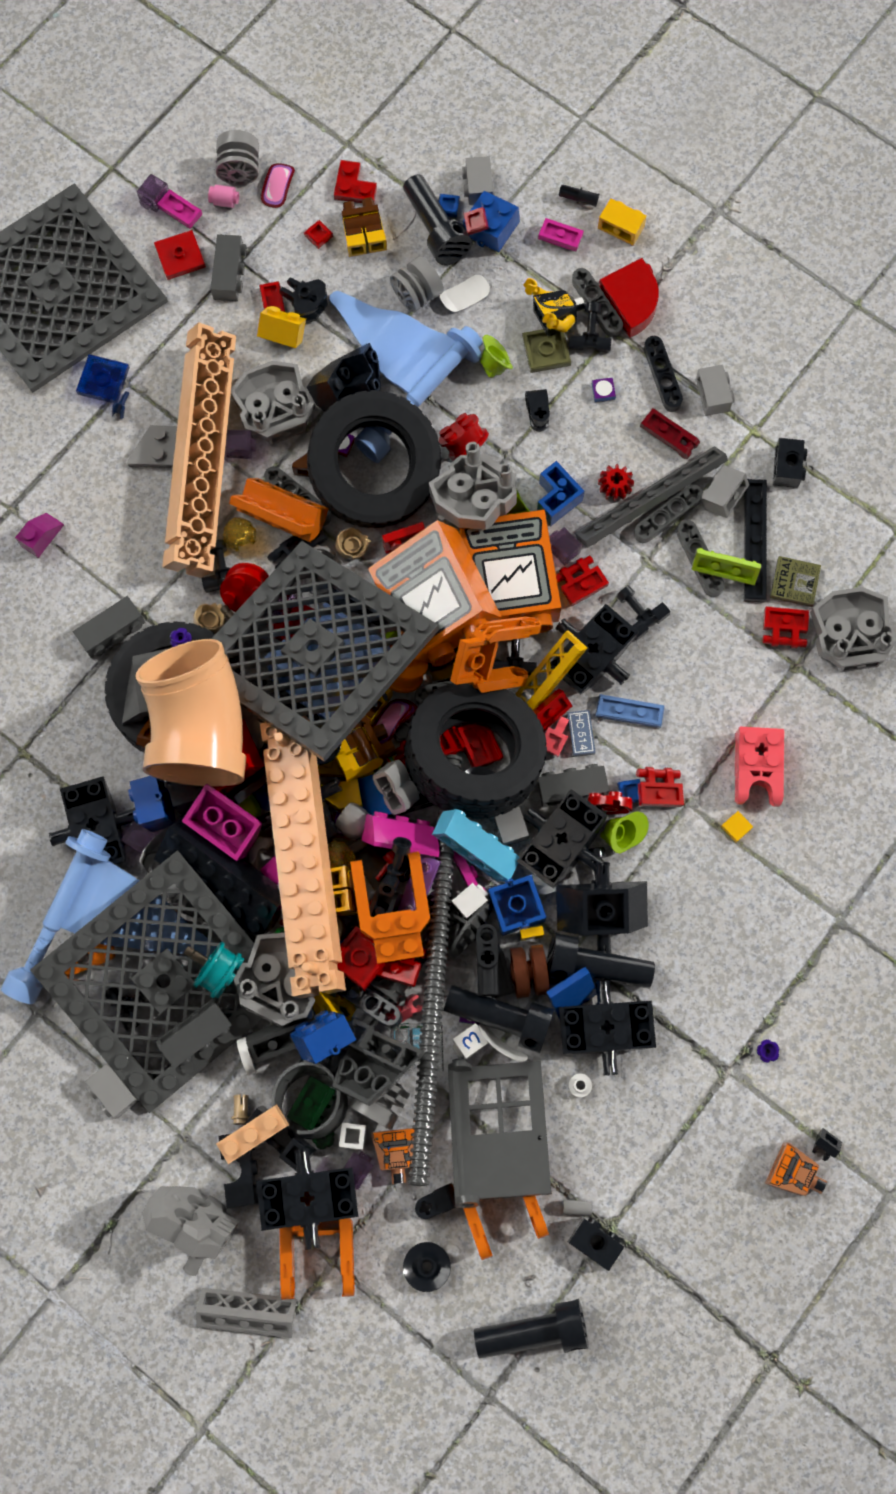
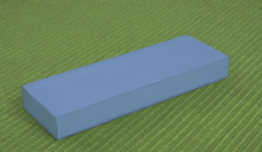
(630, 711)

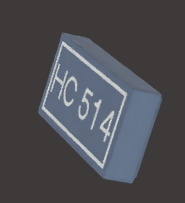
(581, 733)

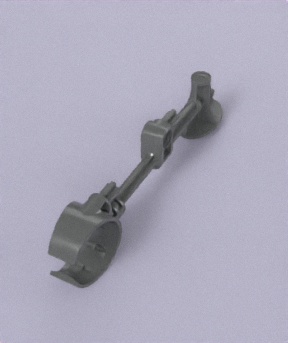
(391, 992)

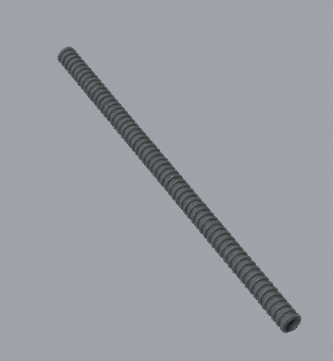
(432, 1009)

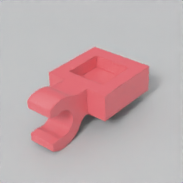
(555, 738)
(406, 1010)

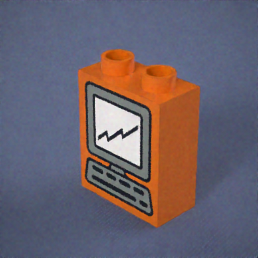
(517, 566)
(442, 583)

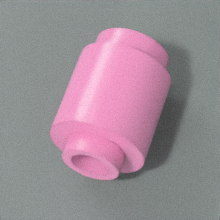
(223, 196)

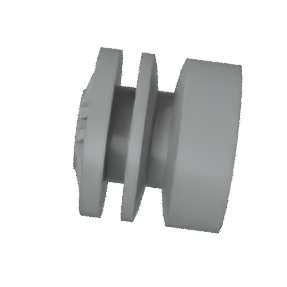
(237, 157)
(416, 284)
(381, 1110)

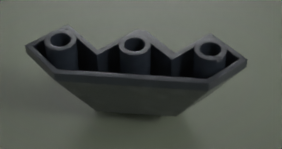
(346, 376)

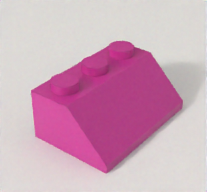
(223, 823)
(382, 831)

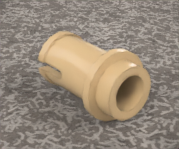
(240, 1111)

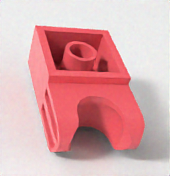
(757, 769)

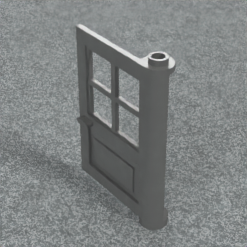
(502, 1161)

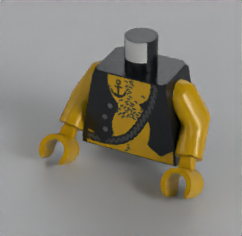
(553, 309)

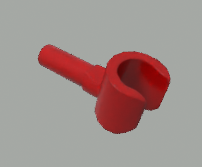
(389, 857)

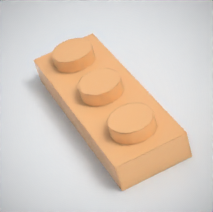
(252, 1134)

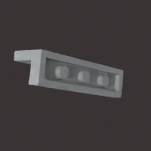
(245, 1318)

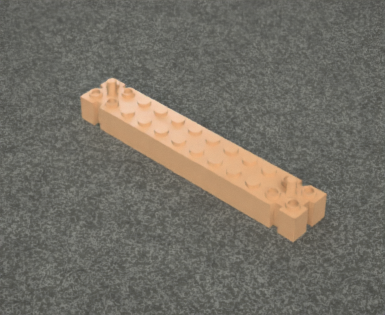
(199, 451)
(302, 866)

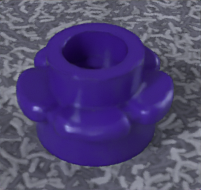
(180, 632)
(774, 1051)

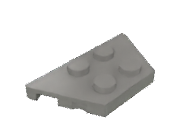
(155, 448)

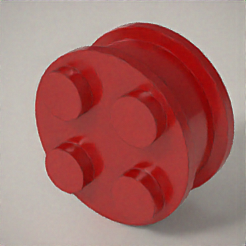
(461, 433)
(241, 583)

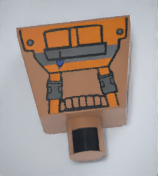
(394, 1151)
(795, 1172)

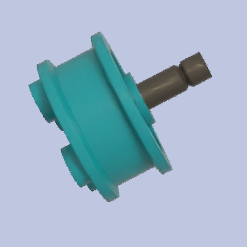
(216, 969)

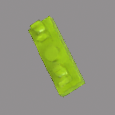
(726, 566)

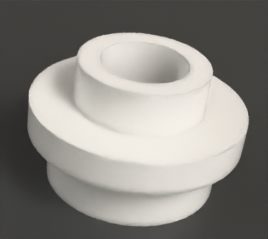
(572, 1085)

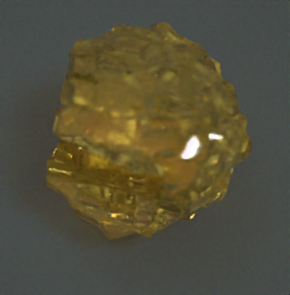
(238, 533)
(340, 854)

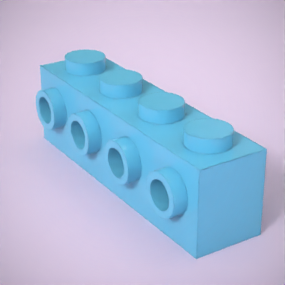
(476, 845)

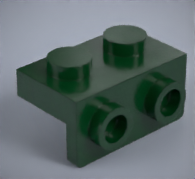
(311, 1103)

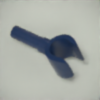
(120, 407)

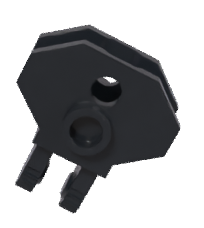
(306, 298)

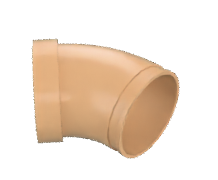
(193, 716)

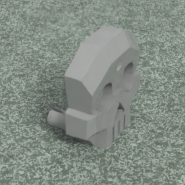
(267, 387)
(474, 490)
(850, 611)
(255, 983)
(190, 1222)

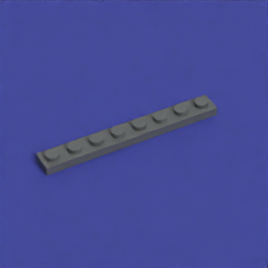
(651, 496)

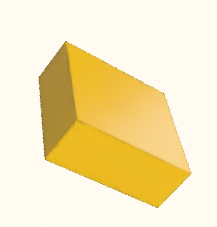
(736, 826)
(531, 933)

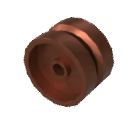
(529, 971)

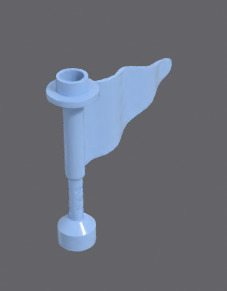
(407, 356)
(84, 893)

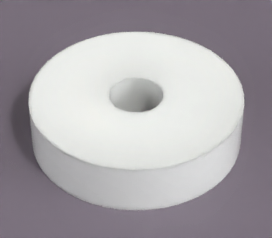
(247, 1060)

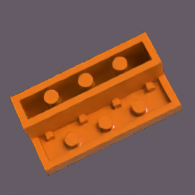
(280, 508)

